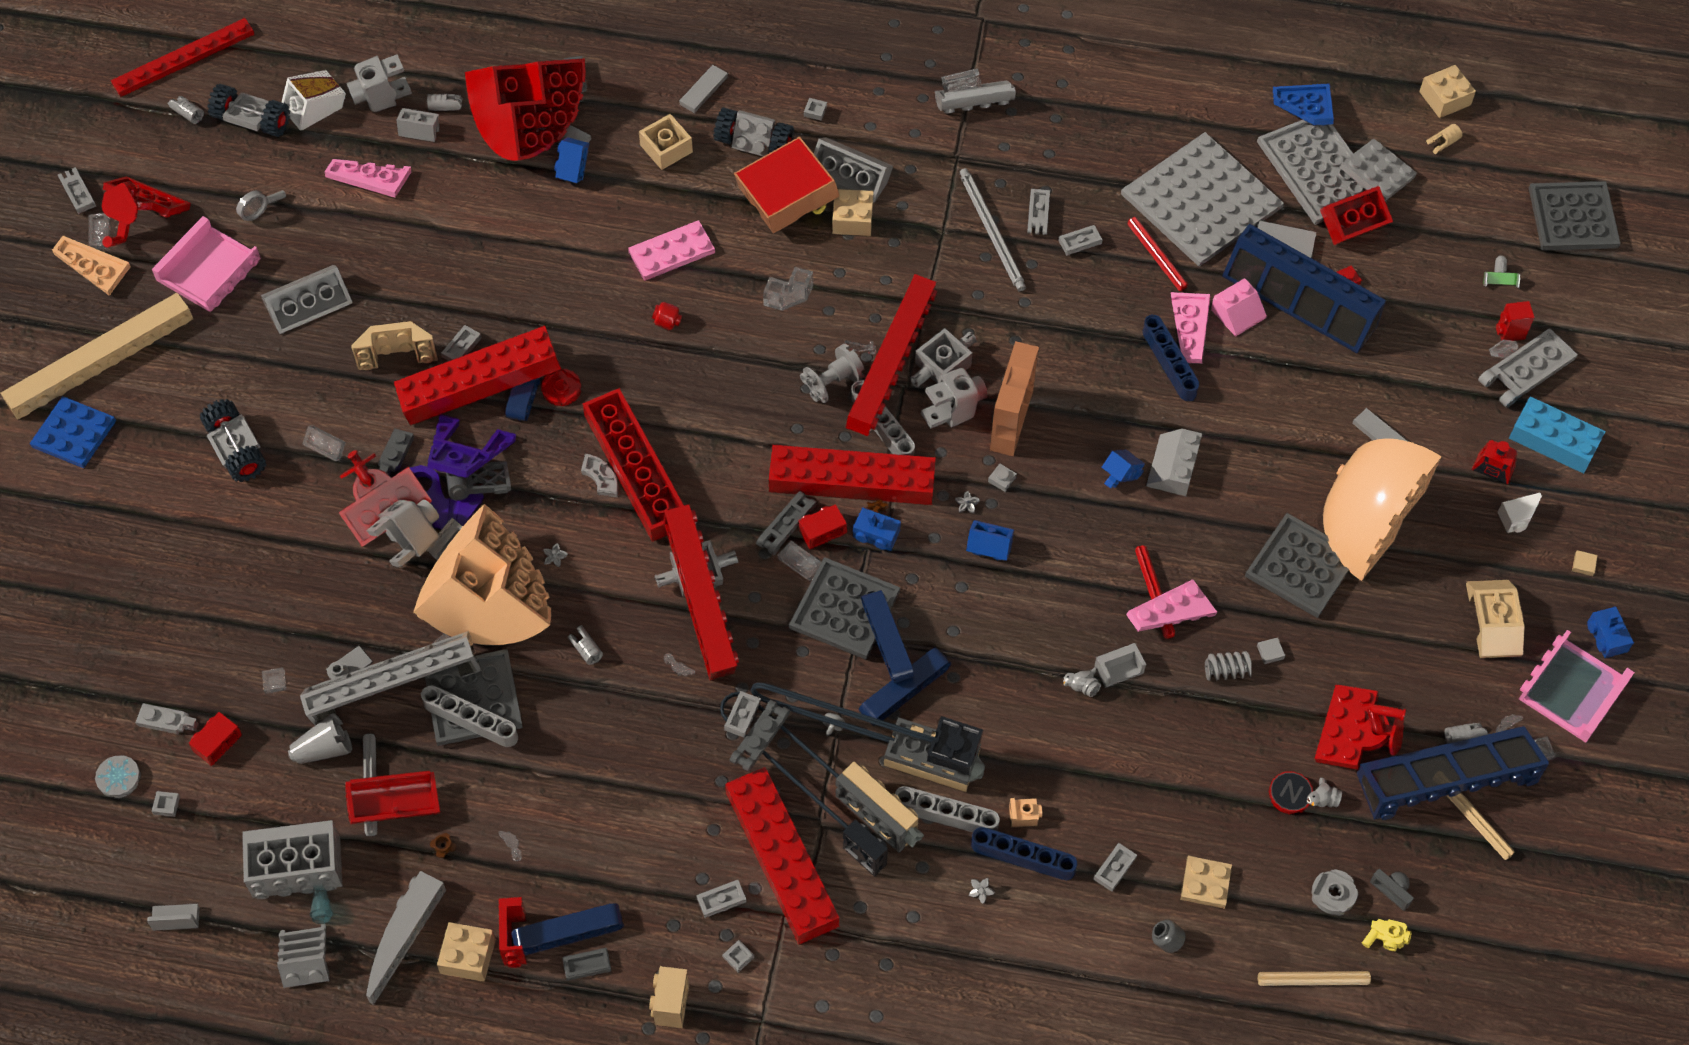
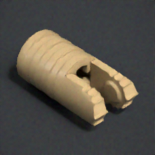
(1445, 137)

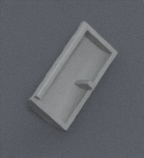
(983, 96)

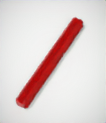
(1157, 253)
(1152, 584)

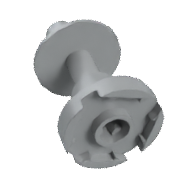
(846, 365)

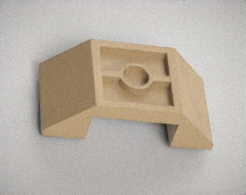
(392, 339)
(1498, 618)

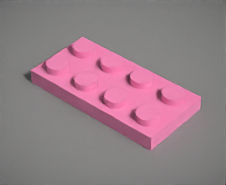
(671, 250)

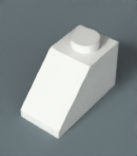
(1518, 512)

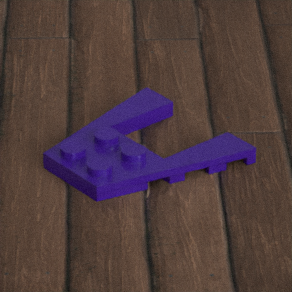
(462, 459)

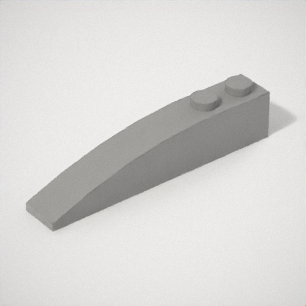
(403, 928)

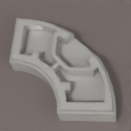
(601, 474)

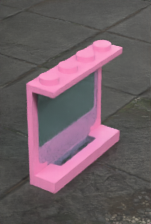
(1573, 688)

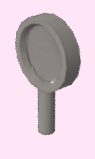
(255, 203)

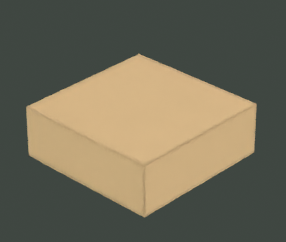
(1584, 563)

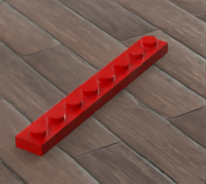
(182, 57)

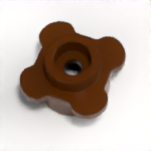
(442, 839)

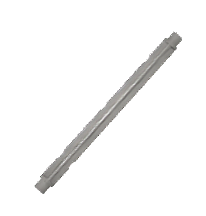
(992, 230)

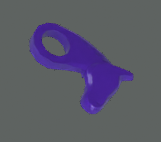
(447, 508)

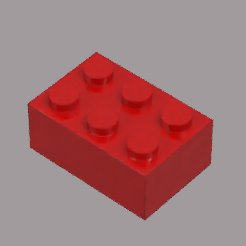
(1356, 215)

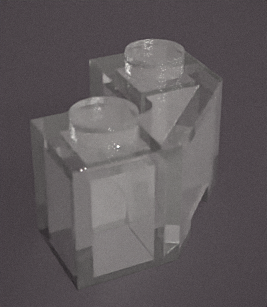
(784, 294)

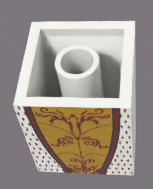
(312, 97)

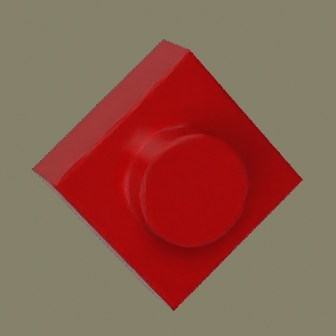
(1350, 274)

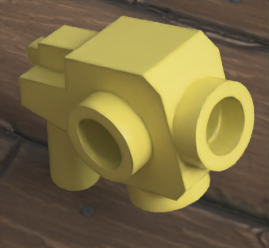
(1391, 932)

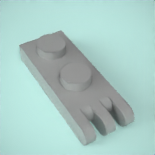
(77, 191)
(1038, 211)

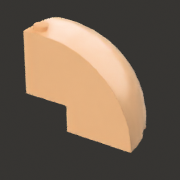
(1373, 499)
(485, 586)

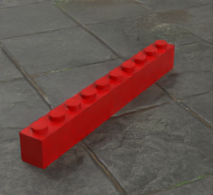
(891, 355)

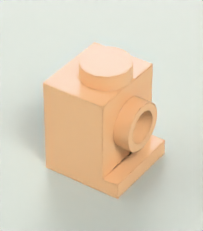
(1019, 817)

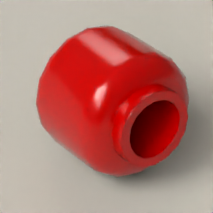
(666, 316)

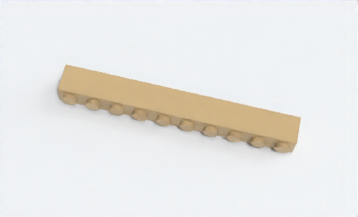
(96, 356)

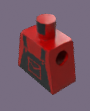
(1496, 461)

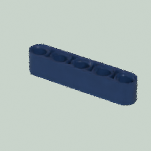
(1172, 365)
(521, 400)
(887, 636)
(895, 695)
(1032, 861)
(568, 928)

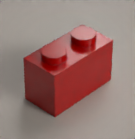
(1515, 321)
(822, 526)
(215, 738)

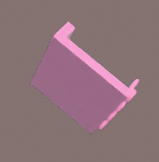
(205, 265)

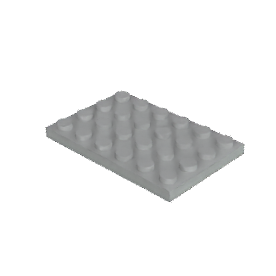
(1309, 164)

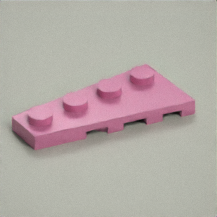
(375, 178)
(1191, 323)
(1174, 606)

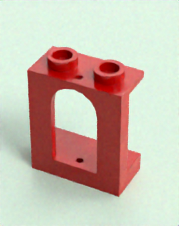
(510, 911)

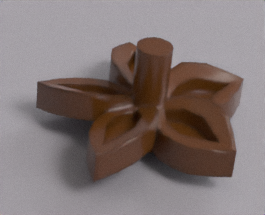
(877, 506)

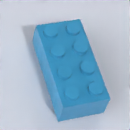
(1557, 434)

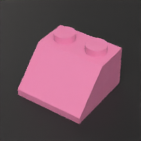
(1239, 307)

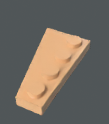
(96, 266)

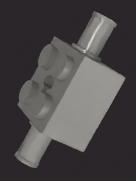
(942, 355)
(715, 564)

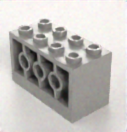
(292, 859)

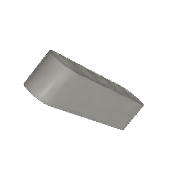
(889, 429)
(464, 708)
(958, 808)

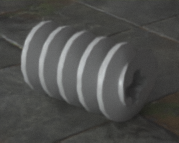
(1228, 664)

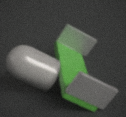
(1500, 276)

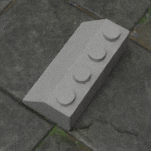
(852, 168)
(306, 299)

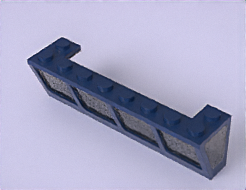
(1305, 288)
(1451, 770)

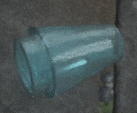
(321, 908)

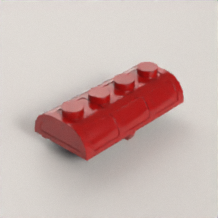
(391, 797)

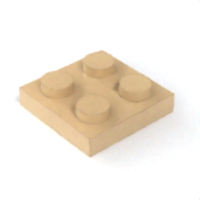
(1206, 882)

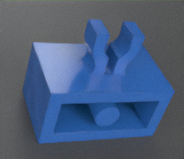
(571, 160)
(1122, 467)
(876, 529)
(990, 540)
(1610, 632)

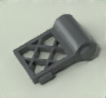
(461, 487)

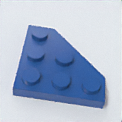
(1306, 102)

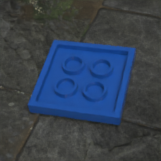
(73, 432)

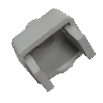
(373, 83)
(956, 389)
(409, 527)

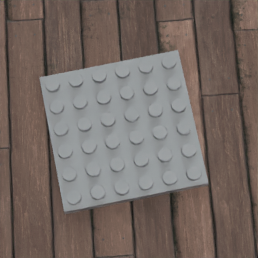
(1201, 198)

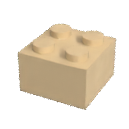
(1447, 91)
(665, 141)
(853, 212)
(466, 952)
(670, 997)

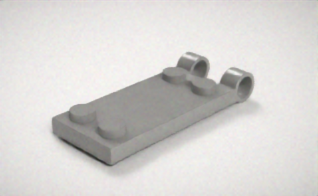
(1529, 366)

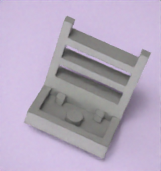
(302, 957)

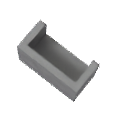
(1120, 665)

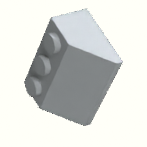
(1174, 461)

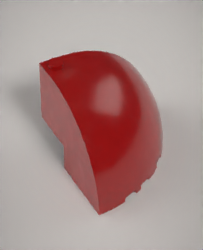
(519, 99)

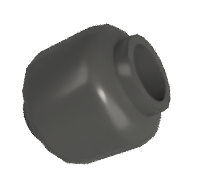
(1168, 936)

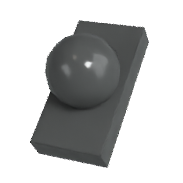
(1393, 887)

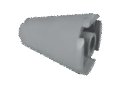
(321, 742)

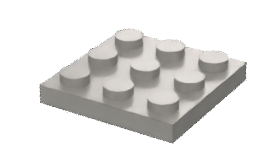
(1377, 166)

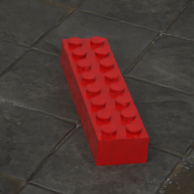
(477, 375)
(632, 460)
(852, 474)
(700, 592)
(782, 855)

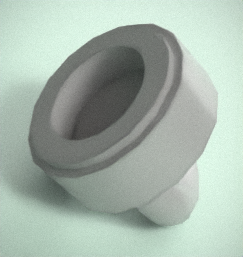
(832, 727)

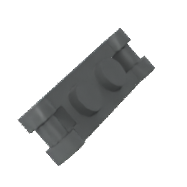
(786, 522)
(760, 736)

